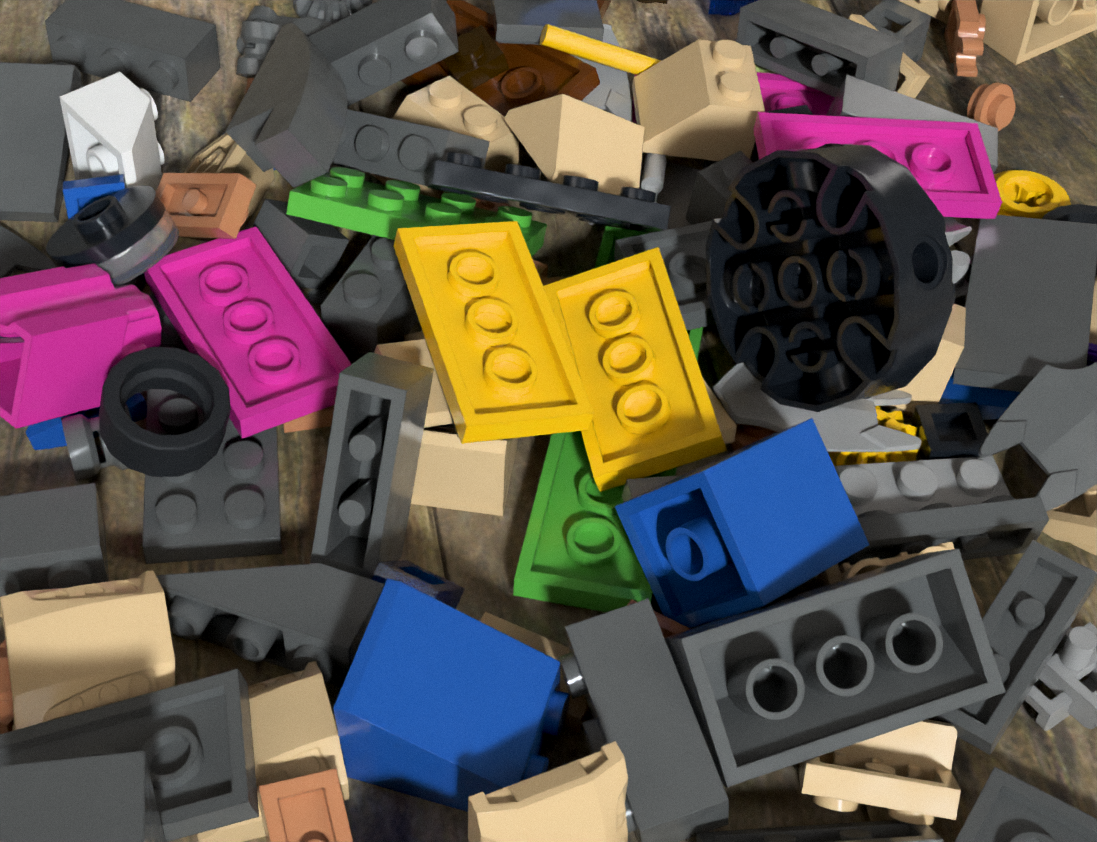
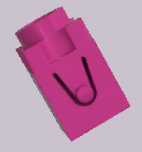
(70, 339)

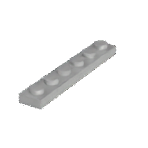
(898, 485)

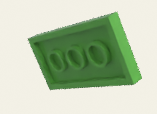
(378, 210)

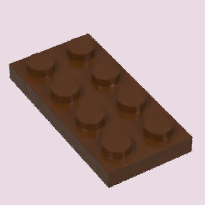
(532, 74)

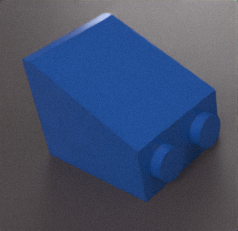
(743, 527)
(444, 702)

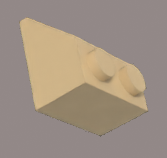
(700, 101)
(456, 109)

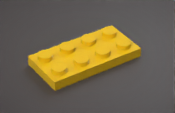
(491, 332)
(635, 370)

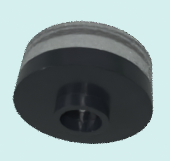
(117, 233)

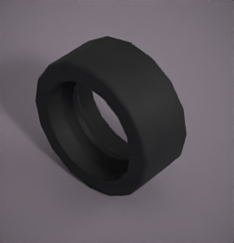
(171, 370)

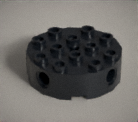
(829, 275)

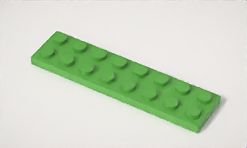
(574, 537)

